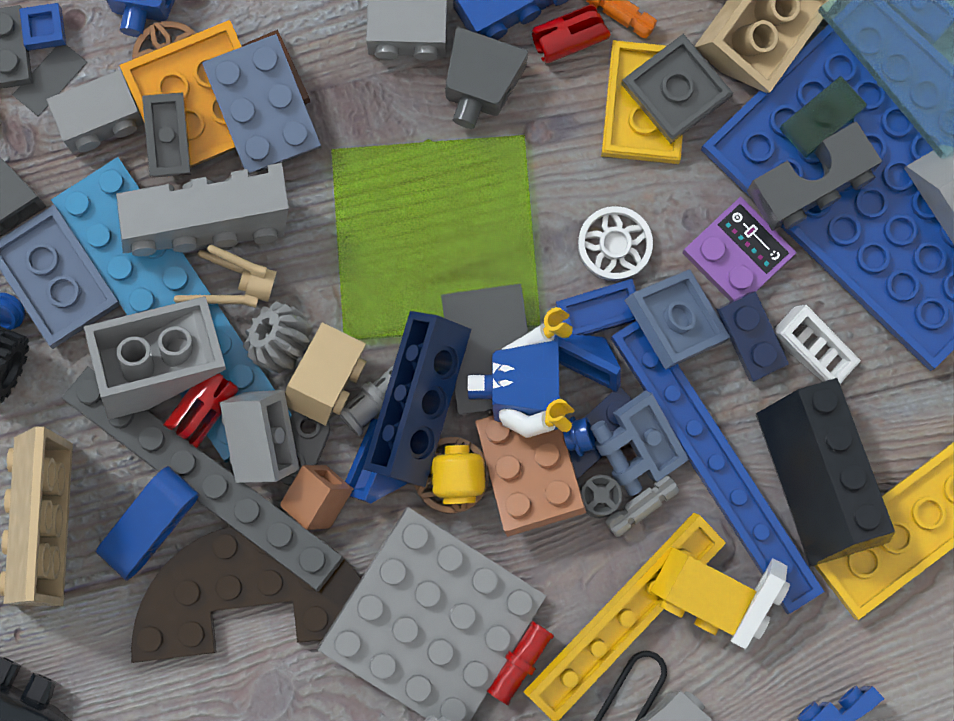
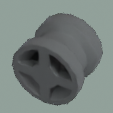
(605, 491)

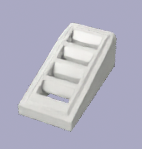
(824, 334)

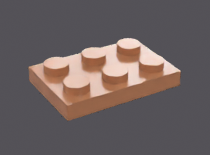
(529, 477)

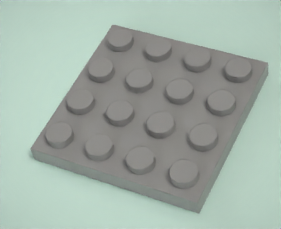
(431, 621)

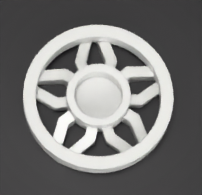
(615, 243)

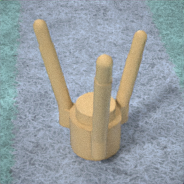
(255, 279)

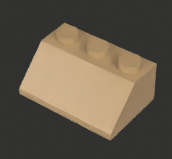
(759, 38)

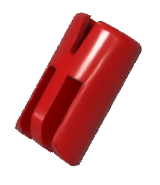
(570, 33)
(205, 409)

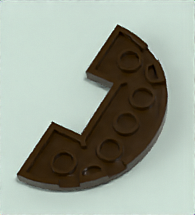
(227, 574)

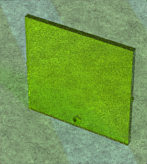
(428, 226)

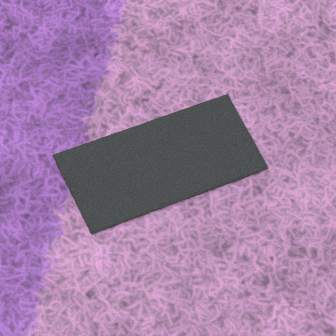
(50, 78)

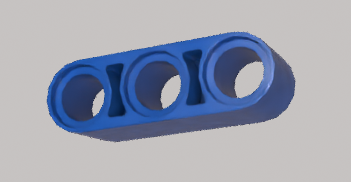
(147, 523)

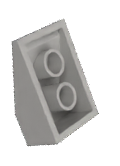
(153, 355)

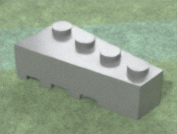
(204, 213)

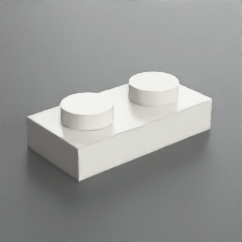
(770, 589)

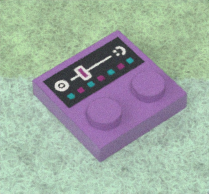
(739, 251)

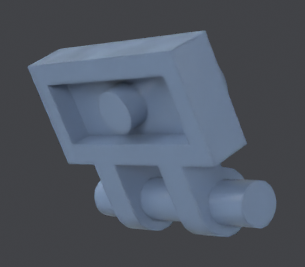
(650, 437)

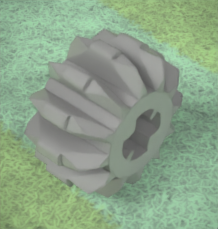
(277, 337)

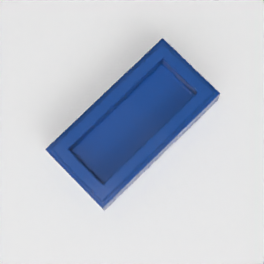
(599, 309)

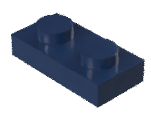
(752, 336)

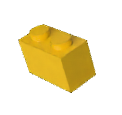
(703, 592)

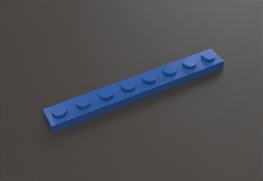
(718, 466)

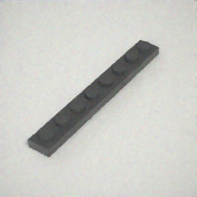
(219, 493)

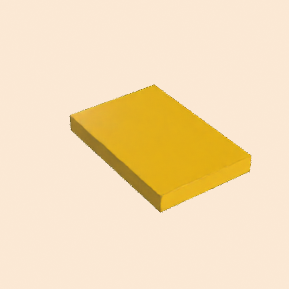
(627, 128)

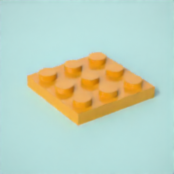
(179, 70)

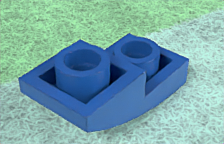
(854, 705)

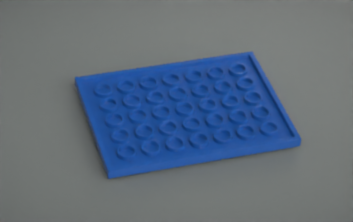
(876, 238)

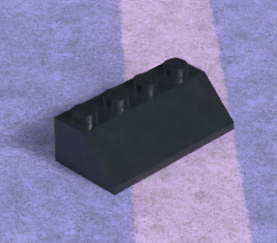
(825, 473)

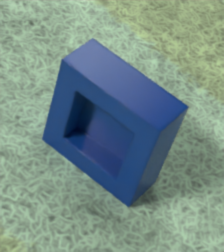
(42, 26)

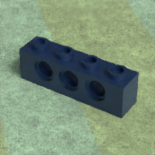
(417, 398)

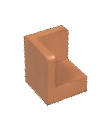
(316, 497)

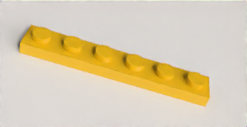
(616, 624)

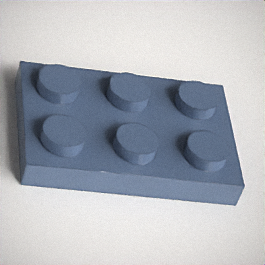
(261, 104)
(54, 277)

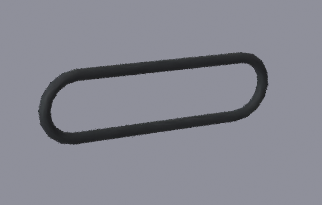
(621, 679)

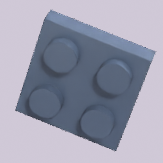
(677, 319)

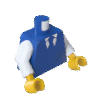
(527, 380)

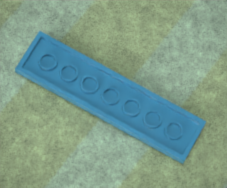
(150, 280)

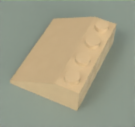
(37, 519)

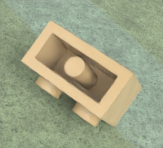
(323, 374)

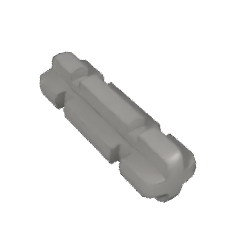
(642, 506)

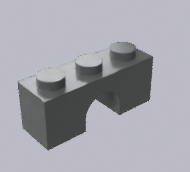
(786, 196)

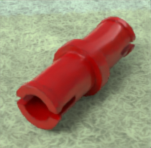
(520, 663)

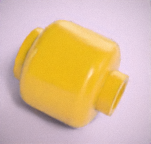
(458, 475)

